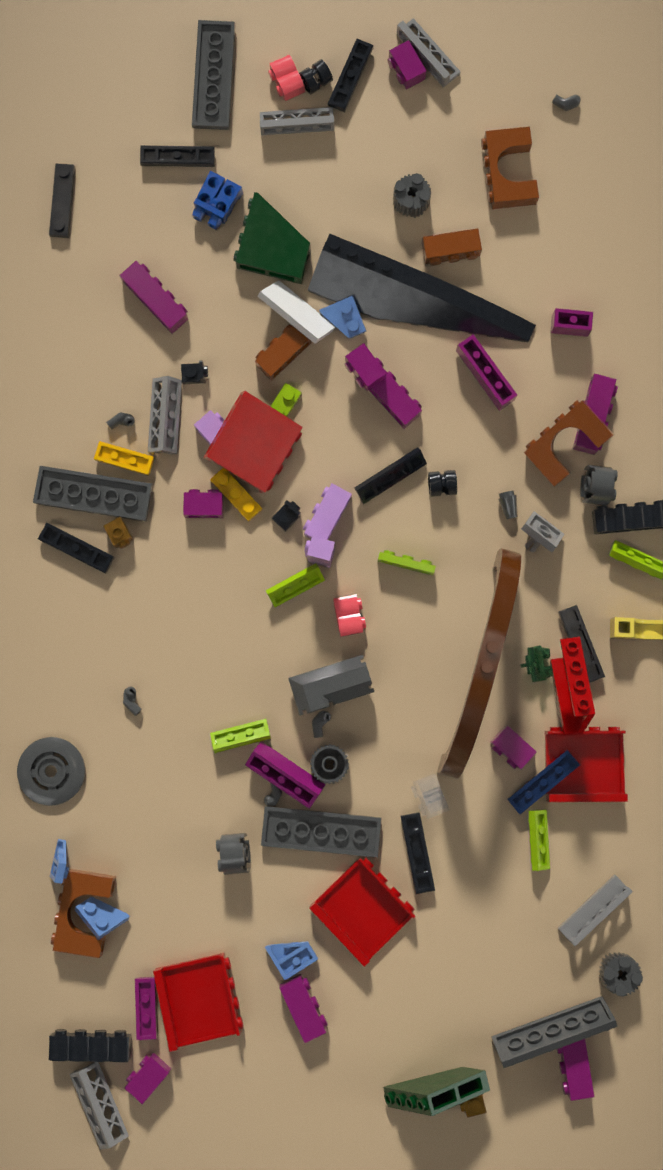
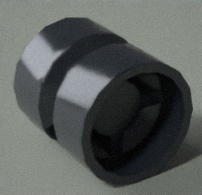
(320, 72)
(442, 483)

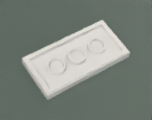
(296, 311)

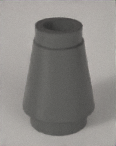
(508, 502)

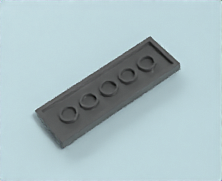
(213, 75)
(92, 493)
(321, 831)
(553, 1031)

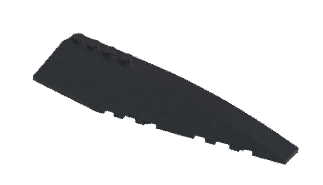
(407, 295)

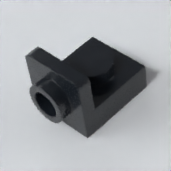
(194, 373)
(287, 515)

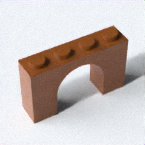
(502, 191)
(542, 451)
(67, 936)

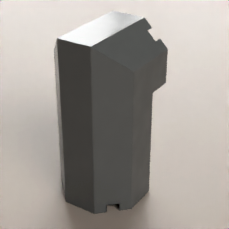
(331, 684)

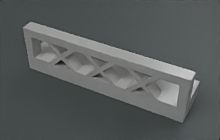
(426, 55)
(295, 124)
(167, 414)
(594, 910)
(92, 1106)

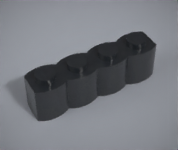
(628, 518)
(90, 1046)

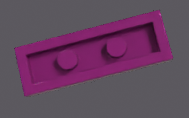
(145, 1008)

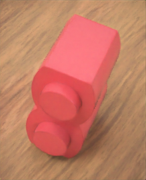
(287, 78)
(348, 615)

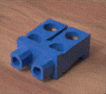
(216, 200)

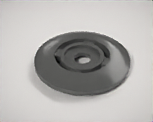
(36, 760)

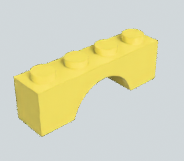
(636, 628)

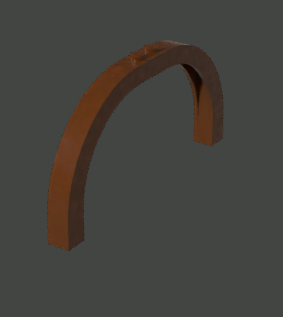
(508, 572)

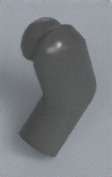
(568, 103)
(122, 419)
(129, 698)
(319, 721)
(274, 796)

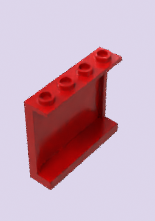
(254, 442)
(572, 687)
(600, 769)
(362, 910)
(197, 1000)

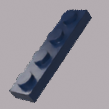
(543, 782)

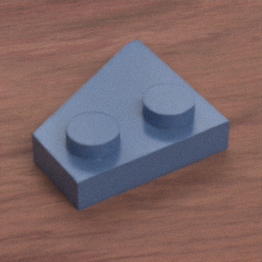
(345, 317)
(59, 870)
(100, 916)
(291, 957)

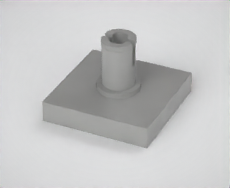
(541, 533)

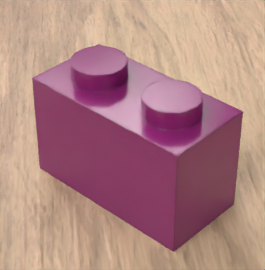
(407, 65)
(571, 322)
(365, 367)
(203, 504)
(512, 747)
(147, 1078)

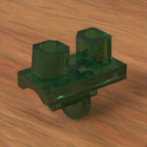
(535, 663)

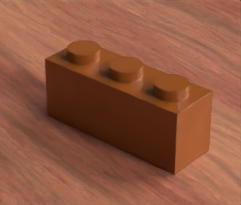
(451, 247)
(281, 351)

